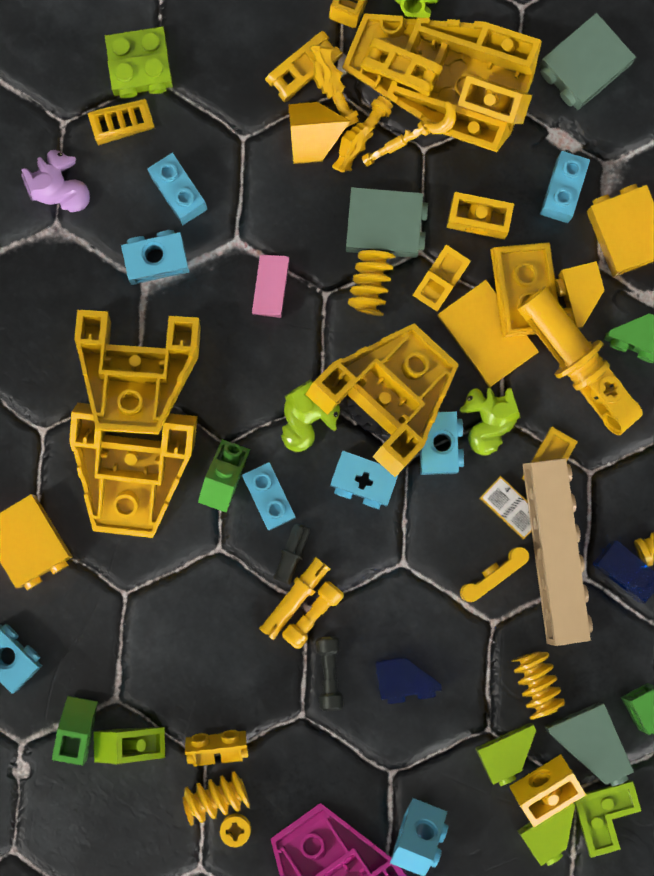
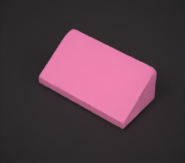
(270, 285)

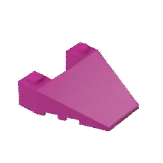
(328, 846)

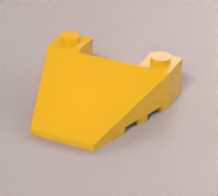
(134, 385)
(397, 385)
(129, 478)

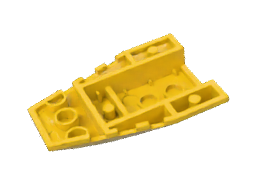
(461, 50)

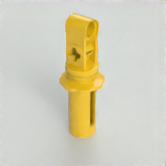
(580, 361)

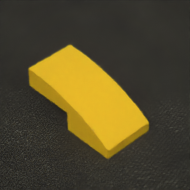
(441, 277)

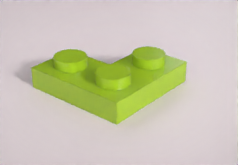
(598, 810)

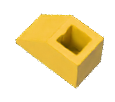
(581, 290)

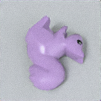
(50, 187)

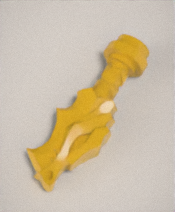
(328, 79)
(354, 140)

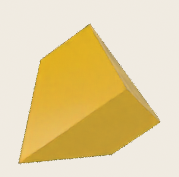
(314, 131)

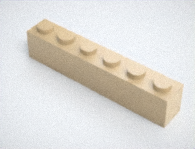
(557, 552)

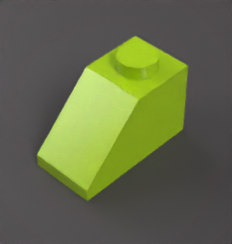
(129, 745)
(506, 754)
(549, 837)

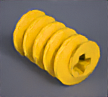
(370, 281)
(539, 684)
(214, 797)

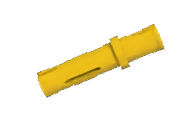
(294, 598)

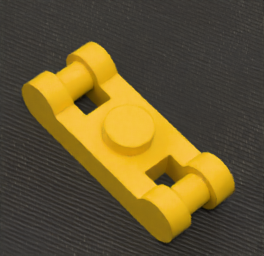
(401, 66)
(300, 67)
(495, 574)

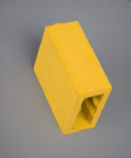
(625, 228)
(30, 544)

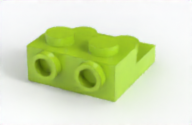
(138, 62)

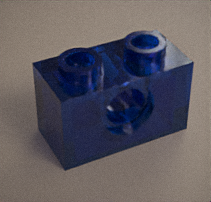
(626, 571)

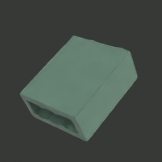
(586, 62)
(386, 222)

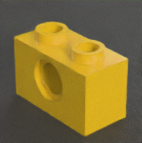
(494, 100)
(480, 215)
(547, 790)

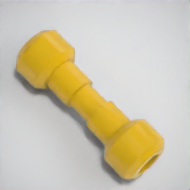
(297, 633)

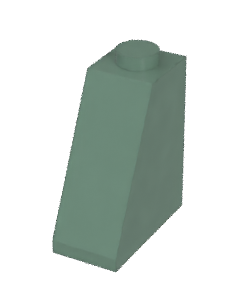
(594, 743)

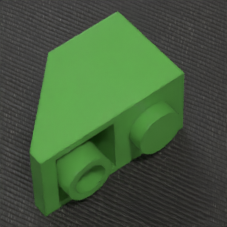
(635, 336)
(223, 476)
(75, 731)

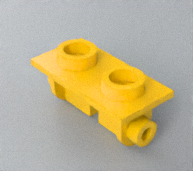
(201, 747)

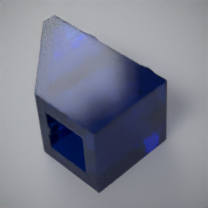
(403, 678)

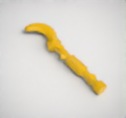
(424, 128)

